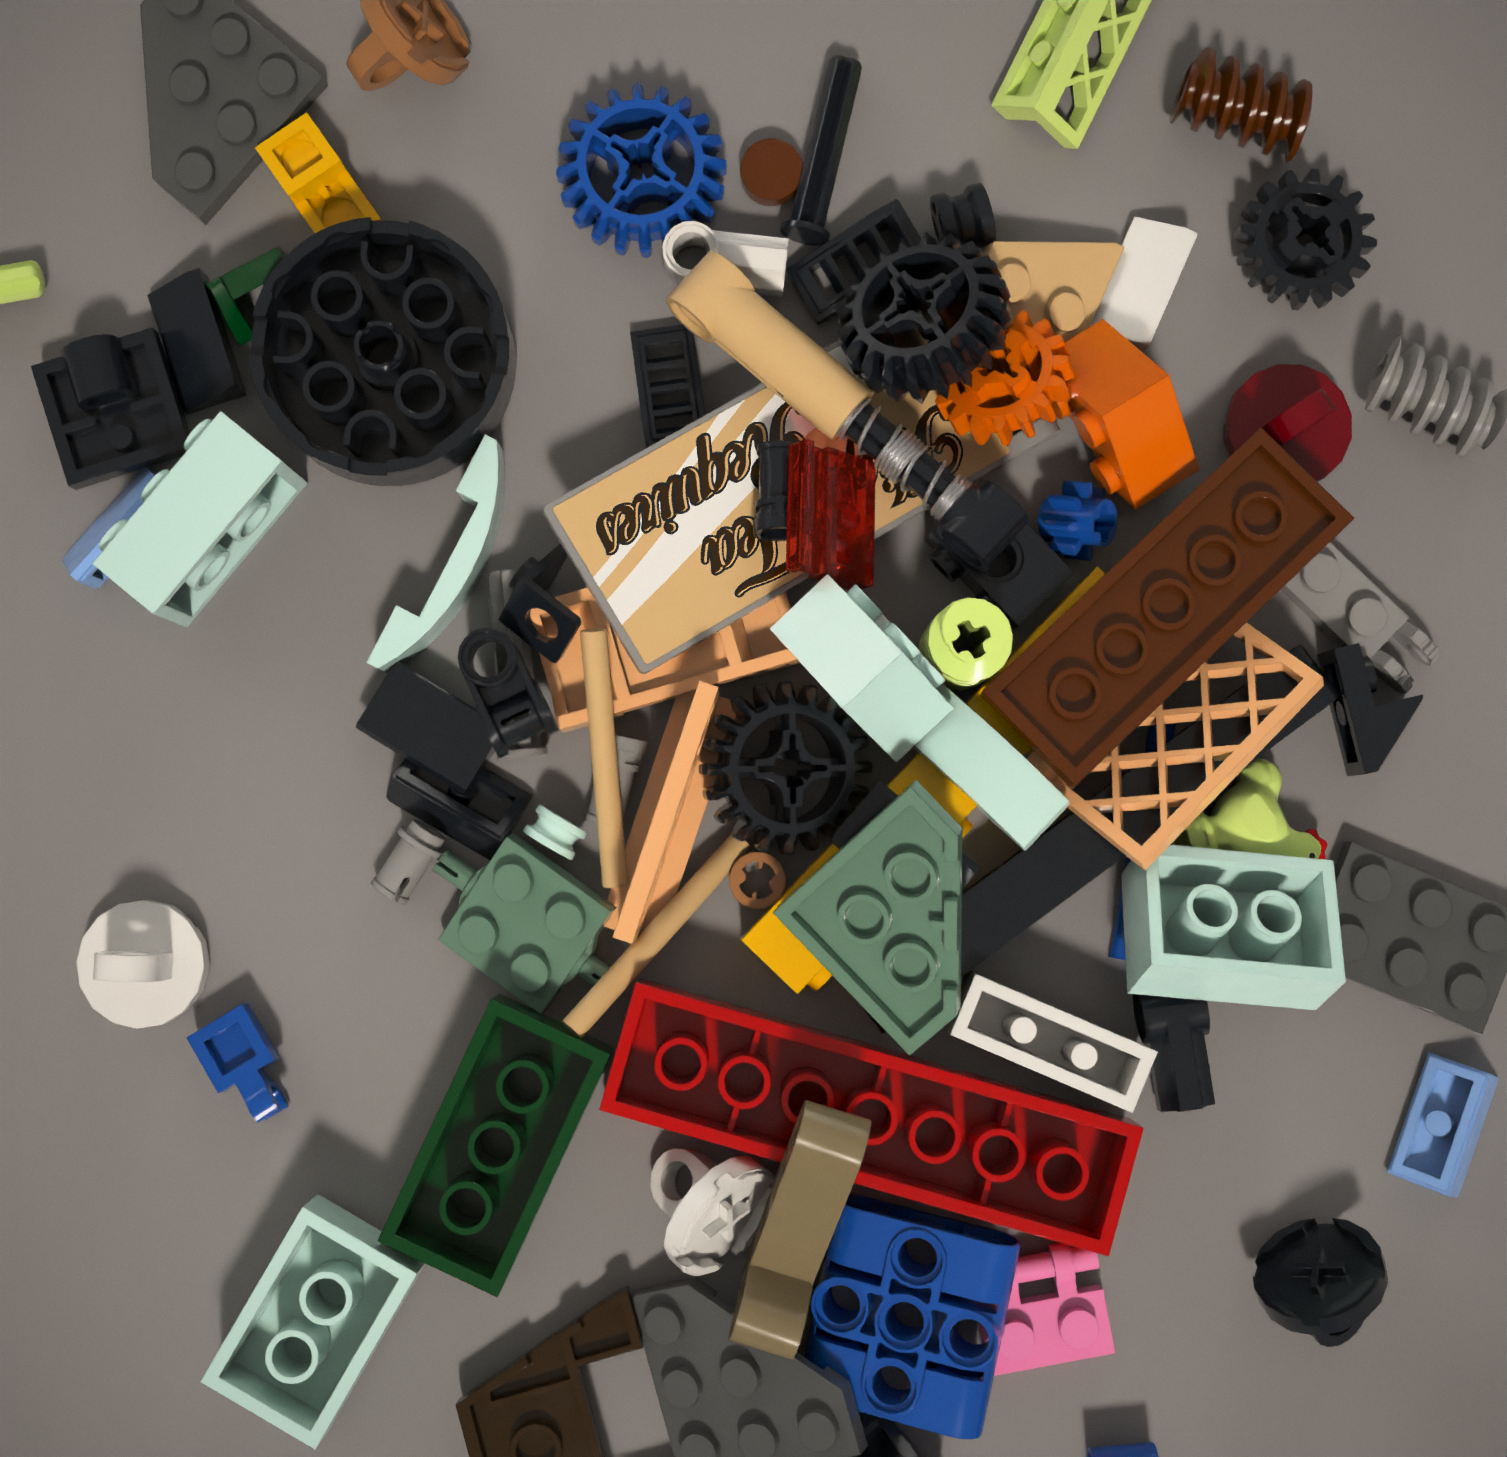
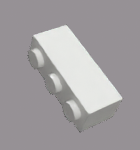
(1051, 1041)

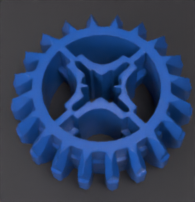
(664, 127)

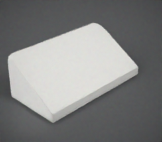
(1144, 279)

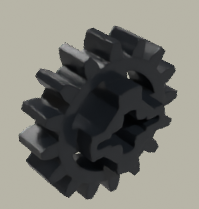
(1318, 259)

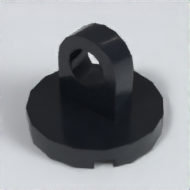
(1321, 1279)

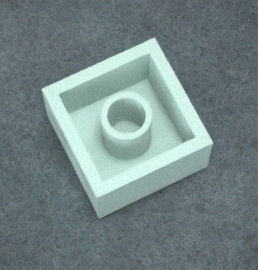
(865, 665)

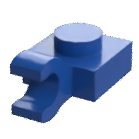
(235, 1054)

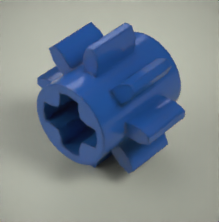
(1077, 520)

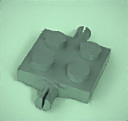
(525, 922)

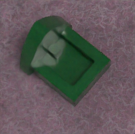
(238, 282)

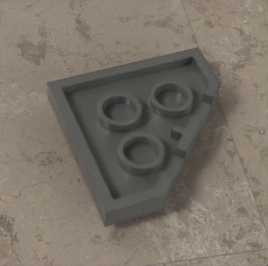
(214, 96)
(735, 1397)

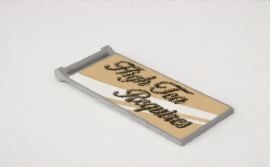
(672, 527)

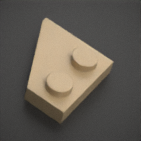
(1056, 280)

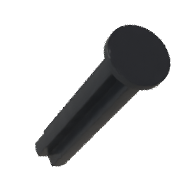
(824, 153)

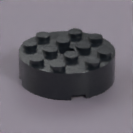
(342, 299)

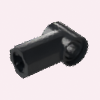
(1181, 1066)

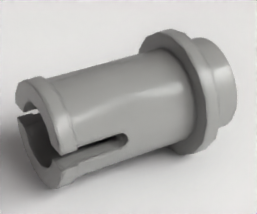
(408, 861)

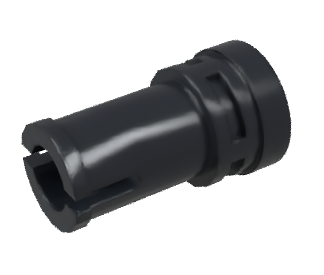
(771, 508)

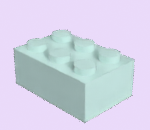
(198, 521)
(1233, 928)
(313, 1321)

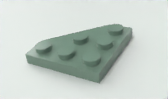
(891, 917)

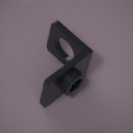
(530, 592)

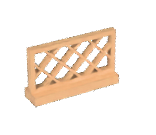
(1234, 757)
(668, 812)

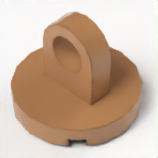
(410, 37)

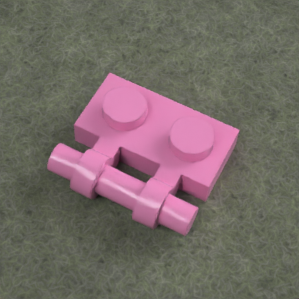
(1058, 1324)

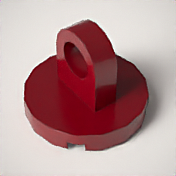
(1296, 410)

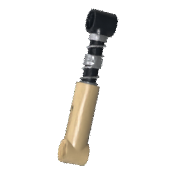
(724, 309)

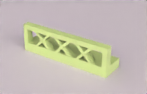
(1057, 57)

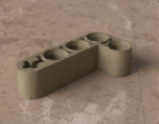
(797, 1228)

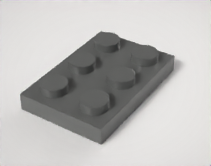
(1420, 937)

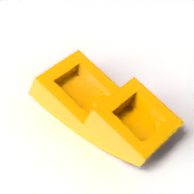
(314, 175)

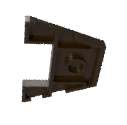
(541, 1398)

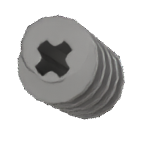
(1437, 398)

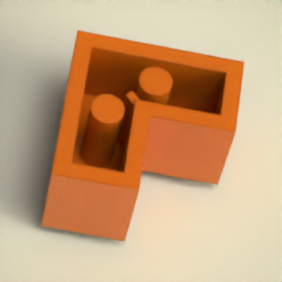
(1126, 416)

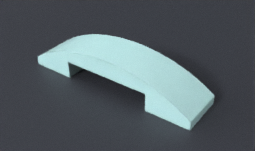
(484, 489)
(992, 773)

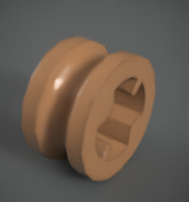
(776, 883)

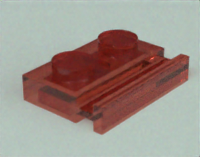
(830, 515)

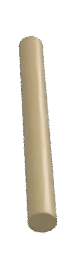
(604, 757)
(654, 937)

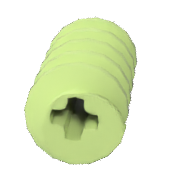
(967, 620)

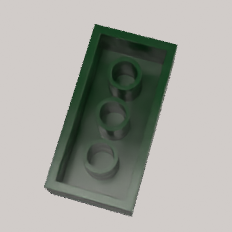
(495, 1144)

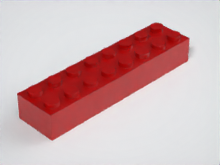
(933, 1127)

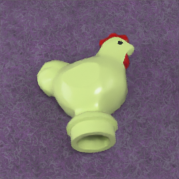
(1252, 820)

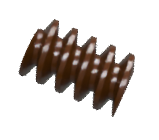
(1245, 102)

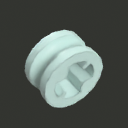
(555, 832)

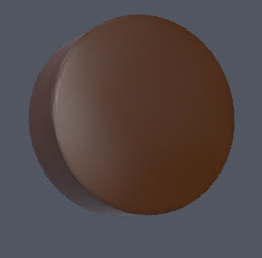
(771, 172)

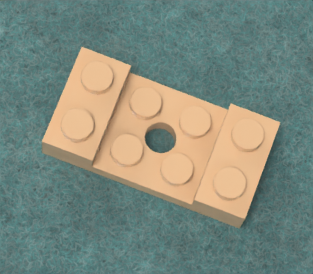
(735, 652)

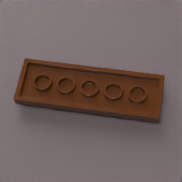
(1166, 607)

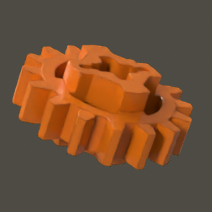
(1009, 394)

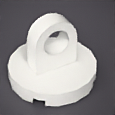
(142, 964)
(717, 1210)

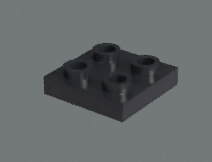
(111, 406)

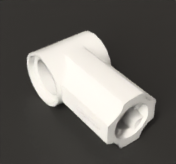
(757, 256)

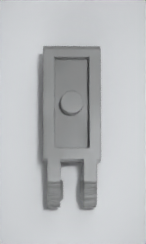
(1358, 612)

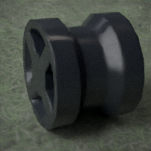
(964, 216)

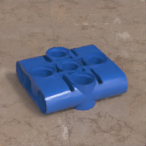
(968, 1281)

